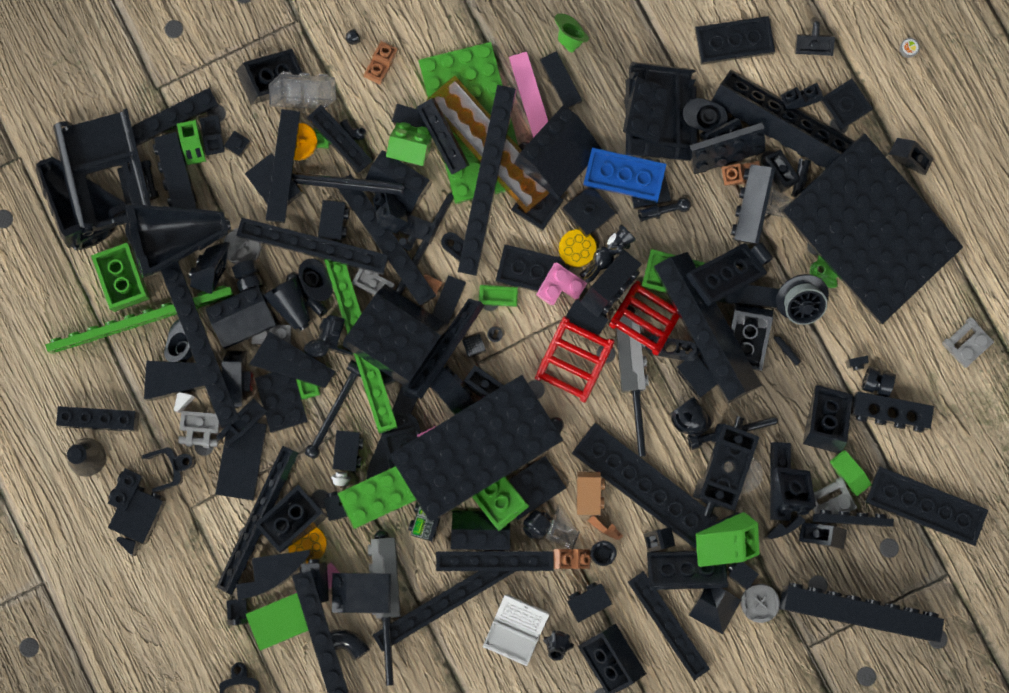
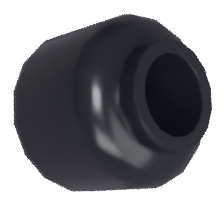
(537, 524)

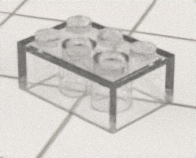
(302, 90)

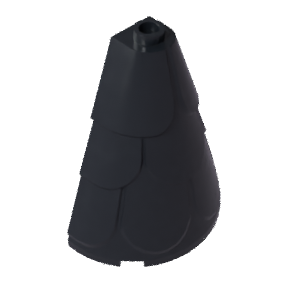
(56, 193)
(171, 234)

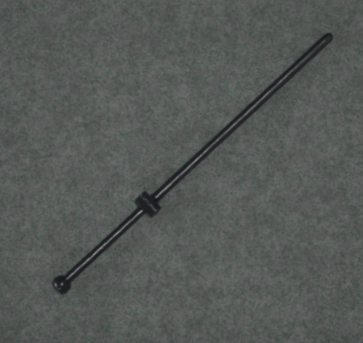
(312, 450)

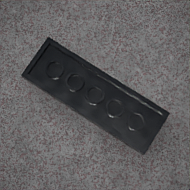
(926, 506)

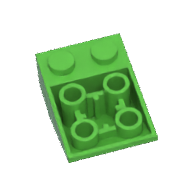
(728, 541)

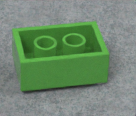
(120, 277)

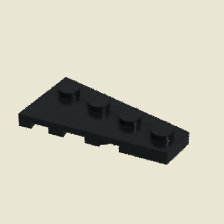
(285, 359)

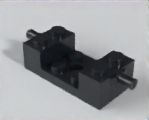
(718, 486)

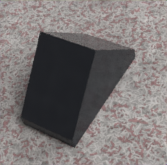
(659, 539)

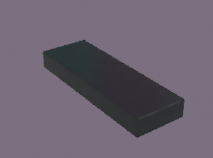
(560, 80)

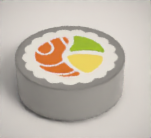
(909, 47)

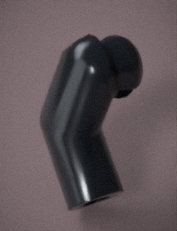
(355, 133)

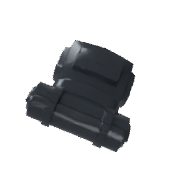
(328, 338)

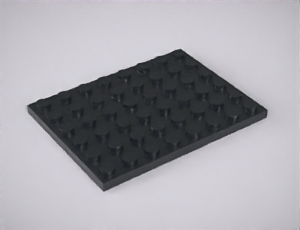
(872, 228)

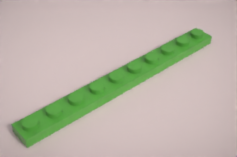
(131, 321)
(370, 374)

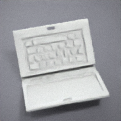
(516, 629)

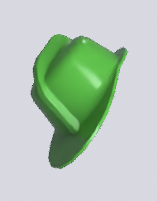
(570, 32)

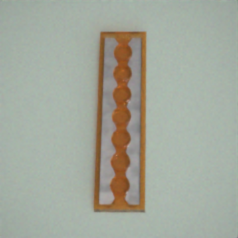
(470, 124)

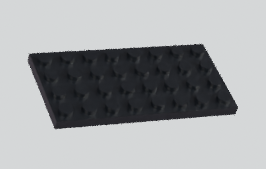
(476, 448)

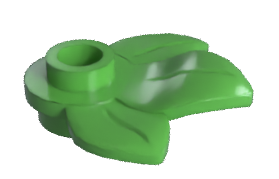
(827, 274)

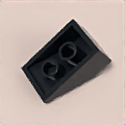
(259, 72)
(752, 330)
(828, 419)
(291, 519)
(361, 592)

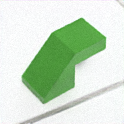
(851, 472)

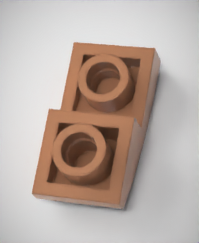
(380, 62)
(734, 173)
(571, 558)

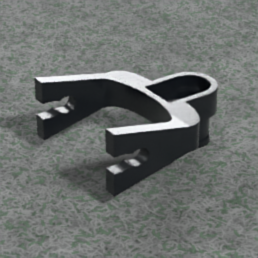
(178, 465)
(239, 679)

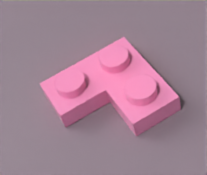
(560, 280)

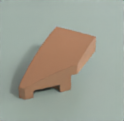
(611, 531)

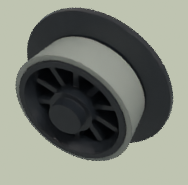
(803, 299)

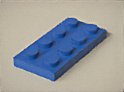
(625, 174)

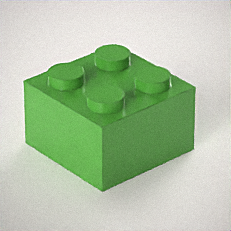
(409, 143)

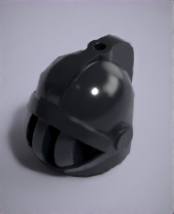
(691, 418)

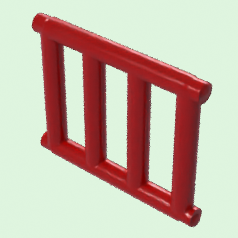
(623, 311)
(557, 341)

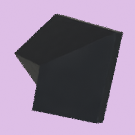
(715, 608)

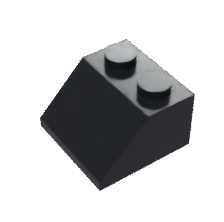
(209, 268)

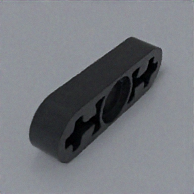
(677, 353)

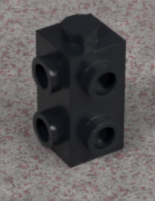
(320, 575)

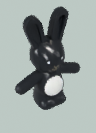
(604, 256)

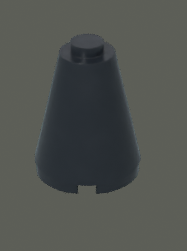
(290, 303)
(86, 457)

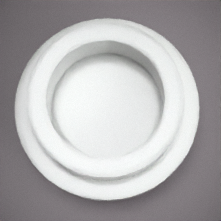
(341, 479)

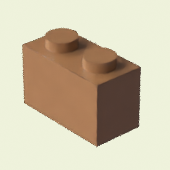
(589, 493)

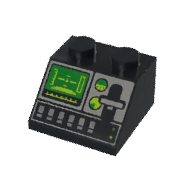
(422, 527)

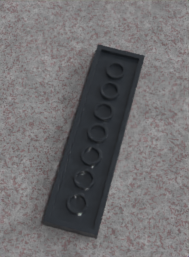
(643, 484)

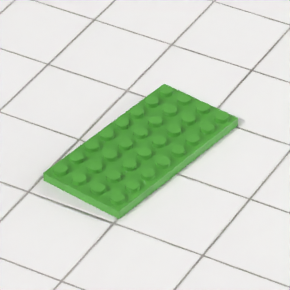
(480, 75)

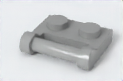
(972, 347)
(839, 503)

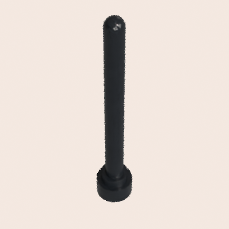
(695, 442)

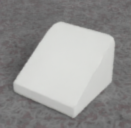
(182, 401)

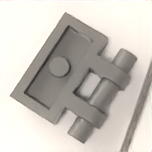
(199, 422)

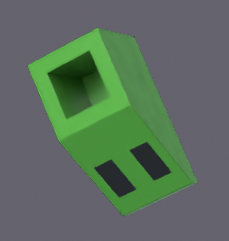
(191, 142)

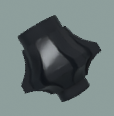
(558, 645)

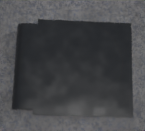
(675, 133)

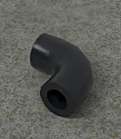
(350, 642)

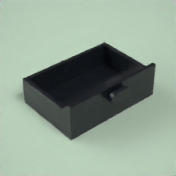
(261, 176)

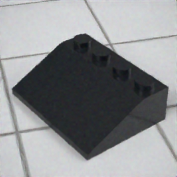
(558, 152)

